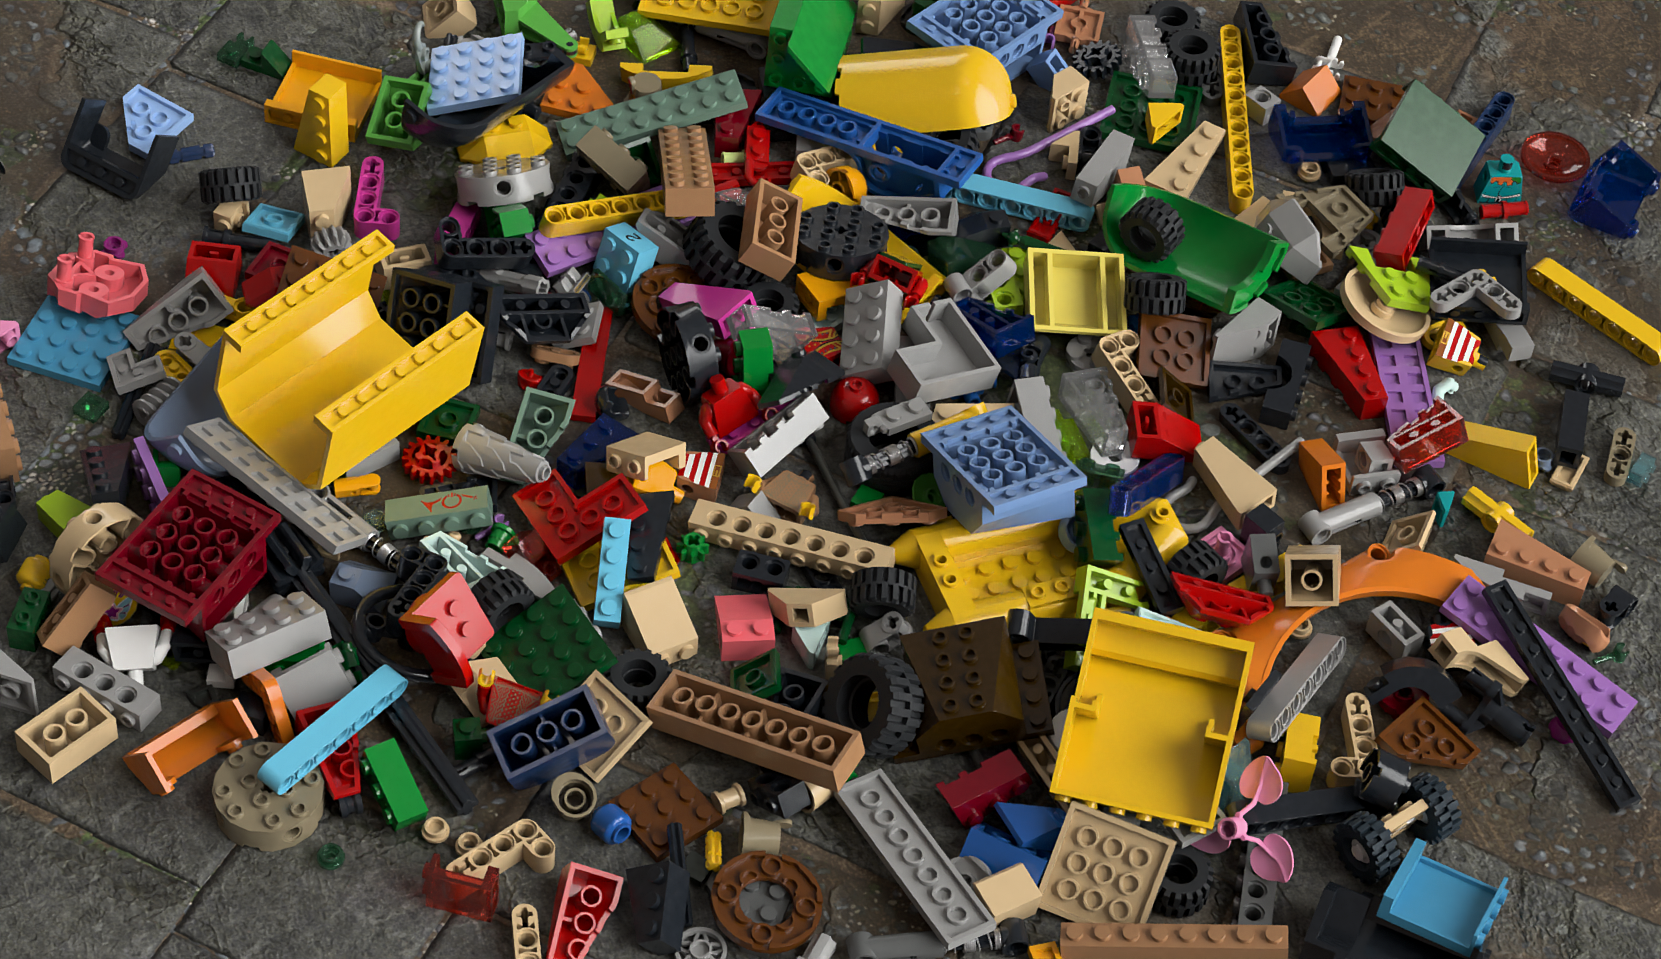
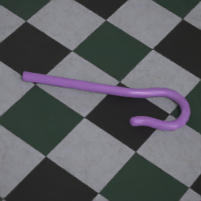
(1035, 148)

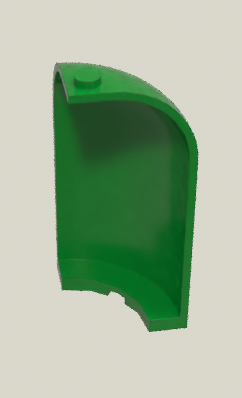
(1218, 256)

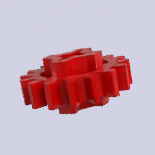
(428, 460)

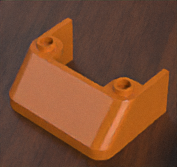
(189, 743)

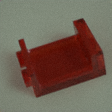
(461, 892)

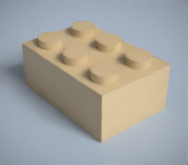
(66, 734)

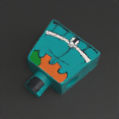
(1499, 181)

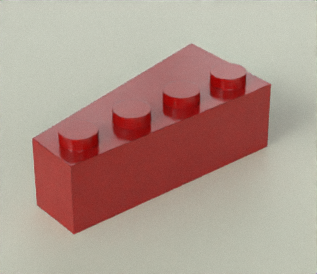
(1351, 369)

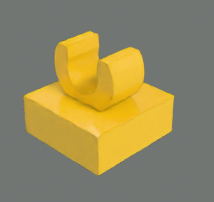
(586, 52)

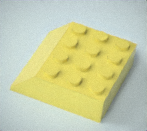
(1075, 291)

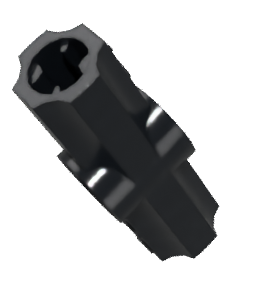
(1587, 378)

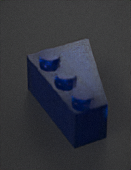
(998, 329)
(590, 448)

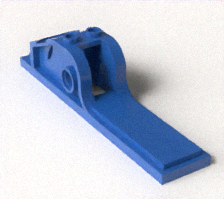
(859, 132)

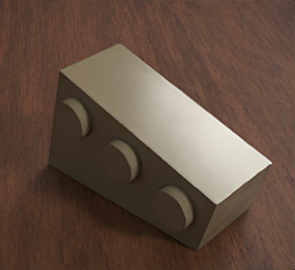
(613, 162)

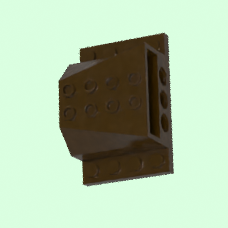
(975, 689)

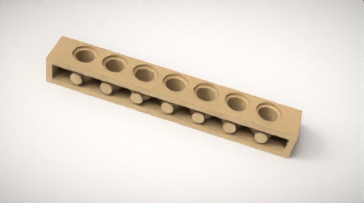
(788, 540)

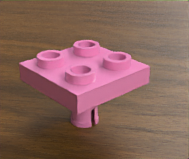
(1229, 548)

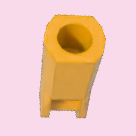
(355, 486)

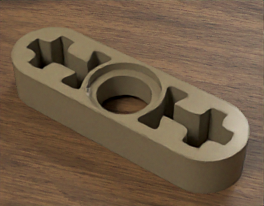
(1625, 450)

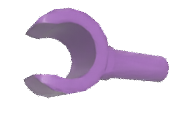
(1050, 38)
(498, 518)

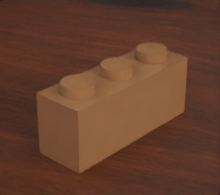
(76, 614)

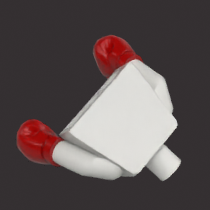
(133, 647)

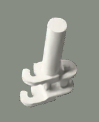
(1331, 59)

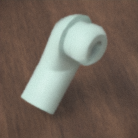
(1446, 385)

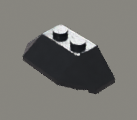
(545, 317)

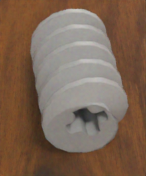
(151, 401)

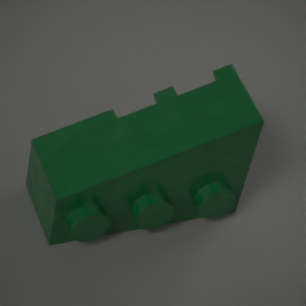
(1095, 530)

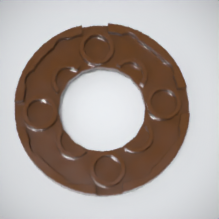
(651, 286)
(766, 867)

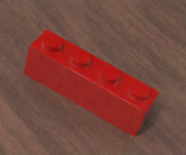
(1404, 228)

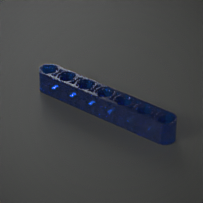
(1146, 484)

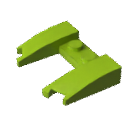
(1094, 589)

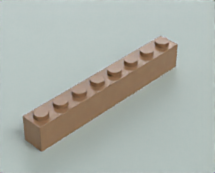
(1172, 941)

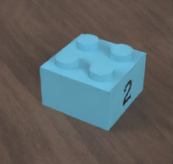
(625, 255)

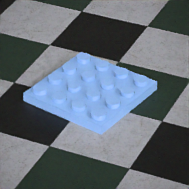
(476, 74)

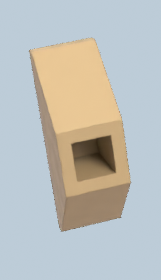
(807, 605)

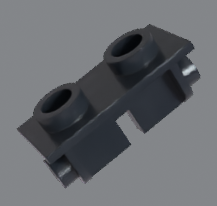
(1460, 210)

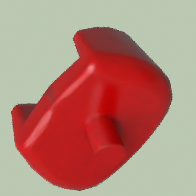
(528, 378)

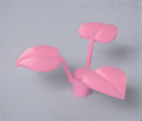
(1273, 856)

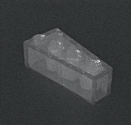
(1148, 57)

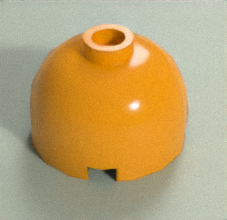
(848, 181)

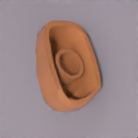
(1584, 628)

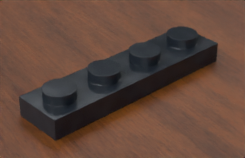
(1151, 567)

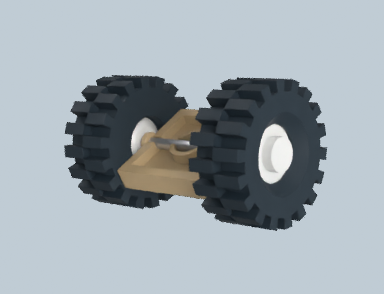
(1368, 843)

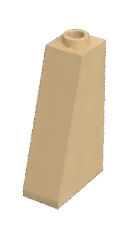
(1231, 481)

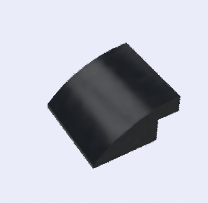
(429, 300)

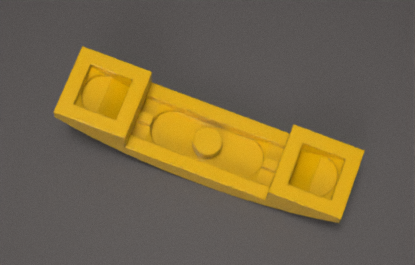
(668, 79)

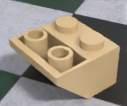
(1066, 98)
(405, 257)

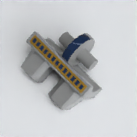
(573, 282)

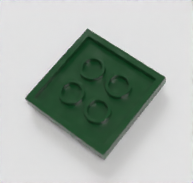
(1306, 303)

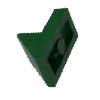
(268, 61)

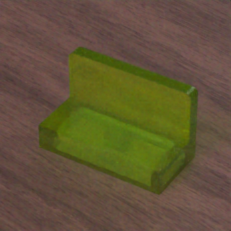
(1072, 439)

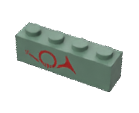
(438, 512)

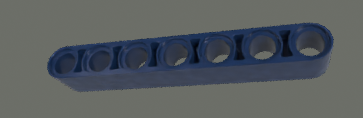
(1490, 124)

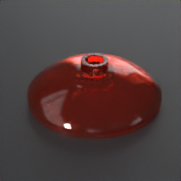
(1555, 157)

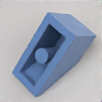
(1044, 67)

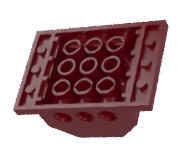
(194, 554)

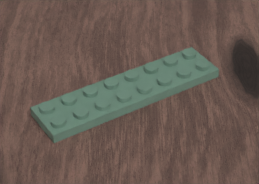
(646, 114)

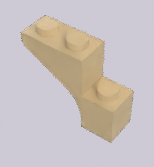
(1458, 650)

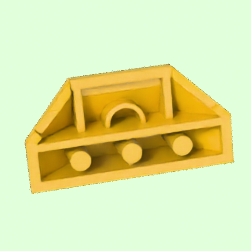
(513, 136)

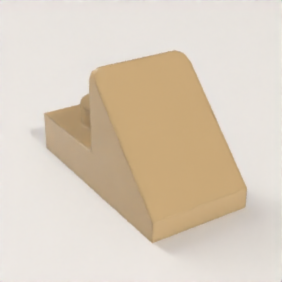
(1066, 151)

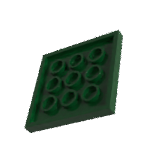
(1131, 110)
(551, 645)

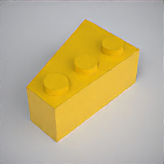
(1298, 752)

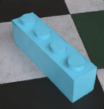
(611, 572)

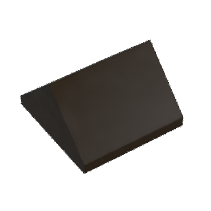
(1173, 394)

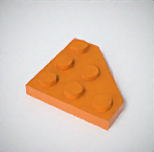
(575, 95)

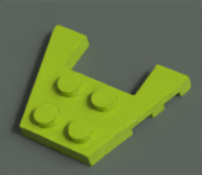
(1394, 287)

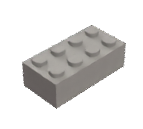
(871, 330)
(268, 634)

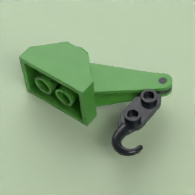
(535, 25)

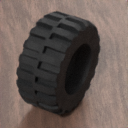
(714, 246)
(898, 702)

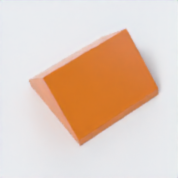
(1312, 90)

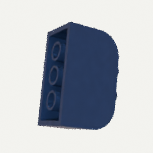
(551, 738)

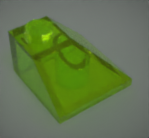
(647, 37)

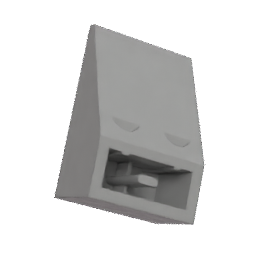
(1247, 334)

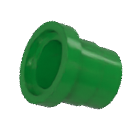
(499, 536)

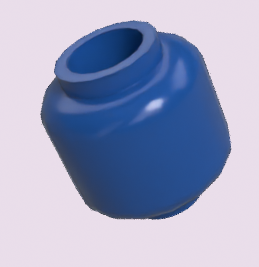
(611, 824)

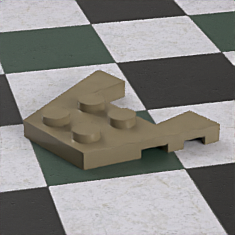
(1339, 211)

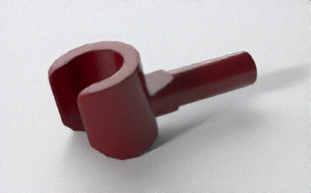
(1014, 135)

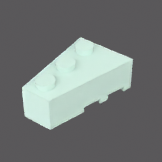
(458, 557)

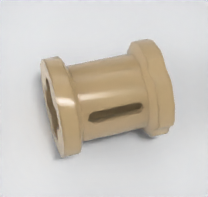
(728, 798)

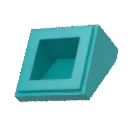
(1442, 505)

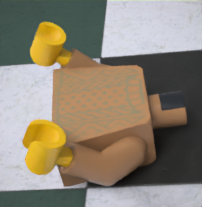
(789, 494)

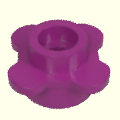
(115, 246)

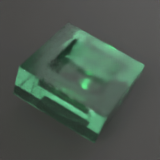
(90, 407)

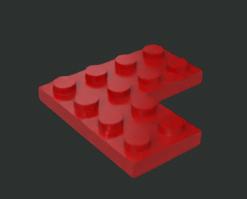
(572, 523)

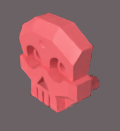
(97, 281)

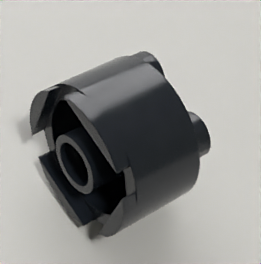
(1382, 779)

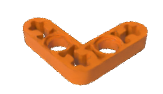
(267, 688)

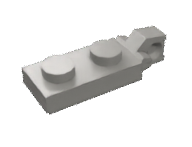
(898, 418)

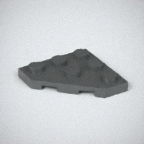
(762, 903)

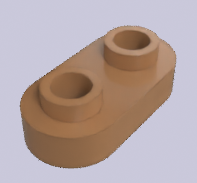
(545, 354)

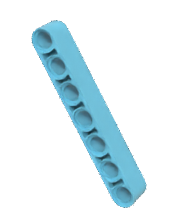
(1023, 202)
(332, 729)

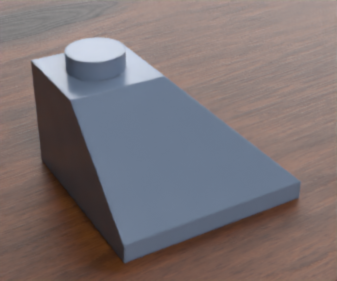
(355, 580)

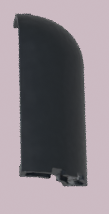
(467, 126)

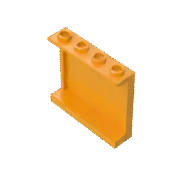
(306, 69)

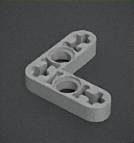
(1505, 304)

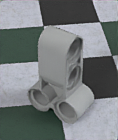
(981, 278)

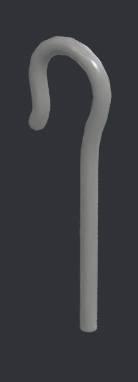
(1216, 508)

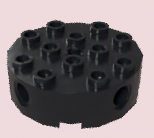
(839, 240)
(687, 349)

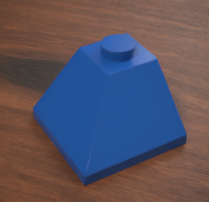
(1032, 825)

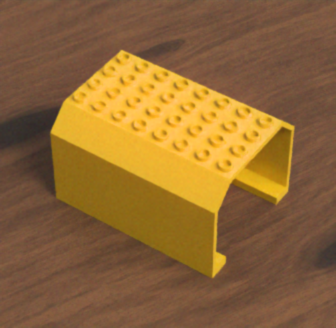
(328, 379)

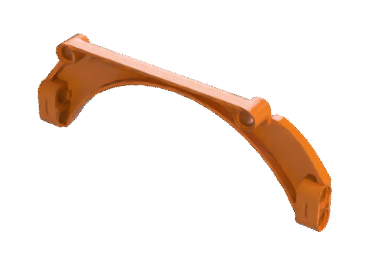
(1396, 574)

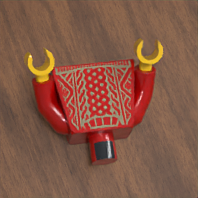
(504, 699)

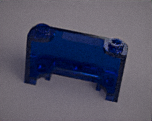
(1321, 137)
(1614, 191)

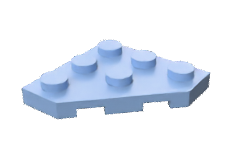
(151, 115)

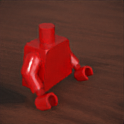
(904, 277)
(727, 408)

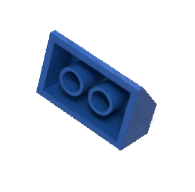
(1001, 851)

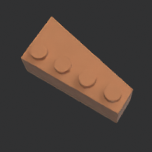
(1536, 564)

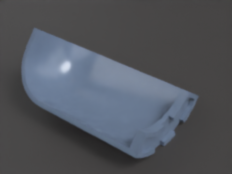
(187, 405)

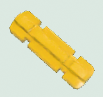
(713, 851)

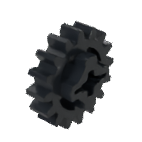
(1097, 59)

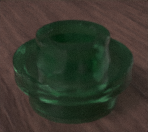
(330, 850)

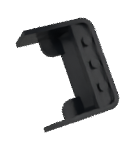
(89, 157)

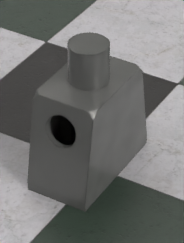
(1261, 563)

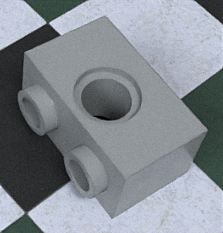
(1394, 631)

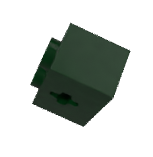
(27, 618)

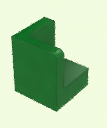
(169, 471)

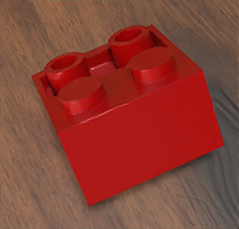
(220, 261)

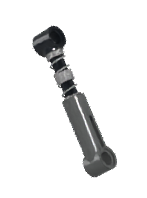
(1008, 937)

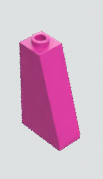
(715, 302)

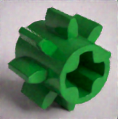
(692, 548)

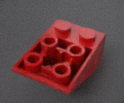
(1160, 431)

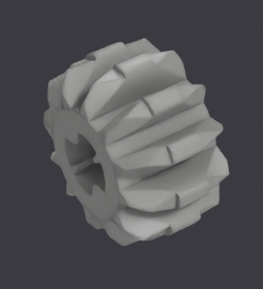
(330, 241)

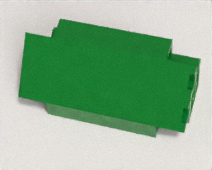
(808, 44)

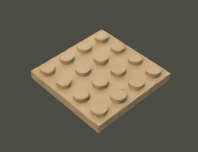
(1104, 869)

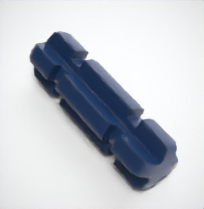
(193, 153)

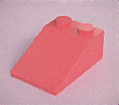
(744, 626)

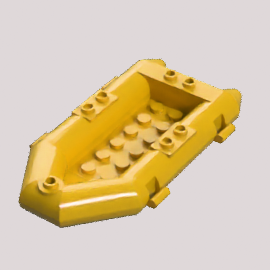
(1016, 566)

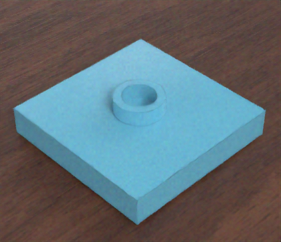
(273, 222)

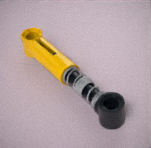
(863, 467)

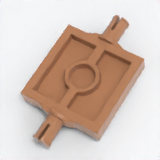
(1079, 25)

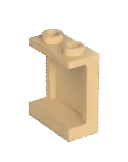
(639, 452)

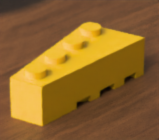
(324, 122)

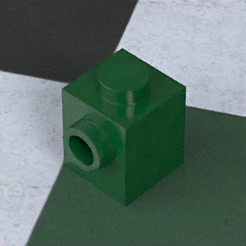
(468, 737)

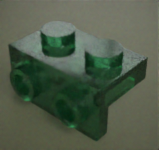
(609, 293)

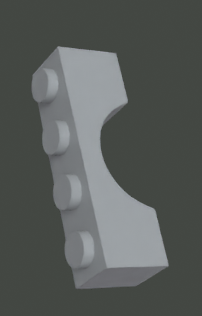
(1494, 231)

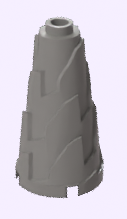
(496, 457)

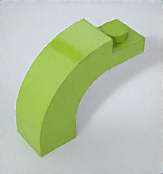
(605, 26)

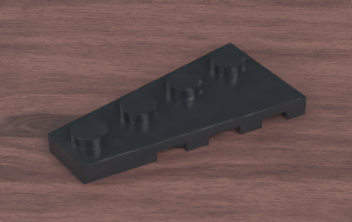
(647, 537)

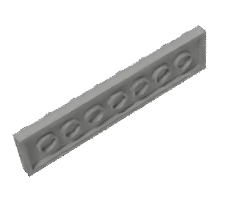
(915, 860)

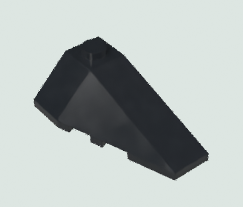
(976, 226)

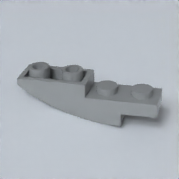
(524, 570)
(1531, 598)

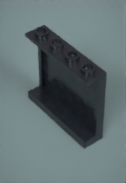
(1499, 258)

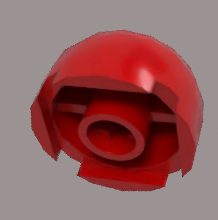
(851, 397)

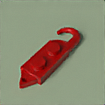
(756, 151)

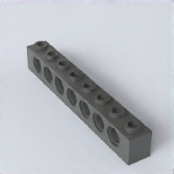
(1250, 885)

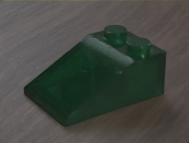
(956, 254)

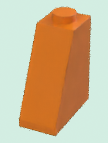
(1323, 472)

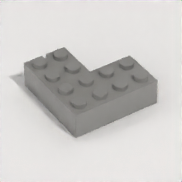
(946, 355)

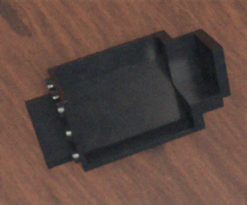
(1349, 929)

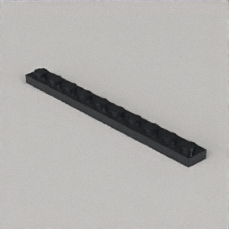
(1561, 696)

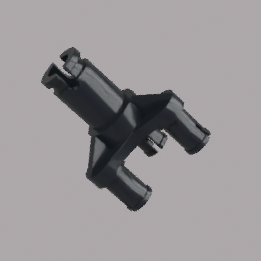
(1489, 711)

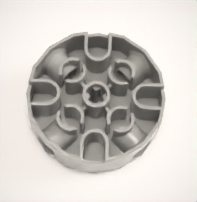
(503, 180)

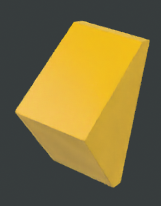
(1161, 119)

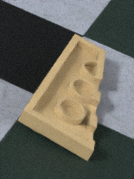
(1188, 161)

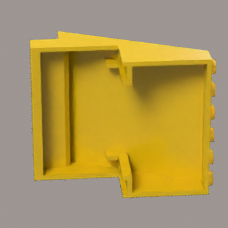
(1152, 720)

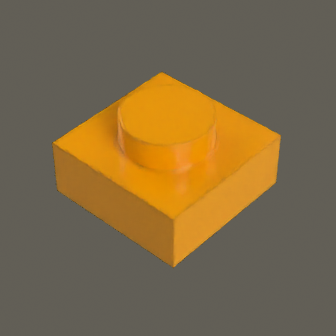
(1044, 951)

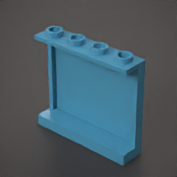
(1441, 902)

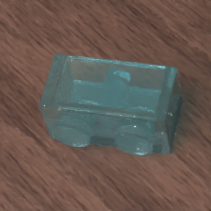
(1642, 468)

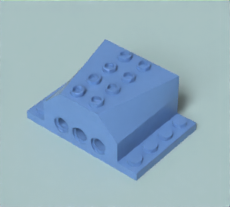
(1005, 28)
(1001, 472)

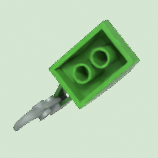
(385, 122)

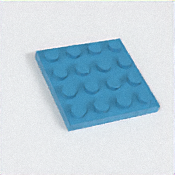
(70, 345)

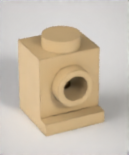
(231, 215)

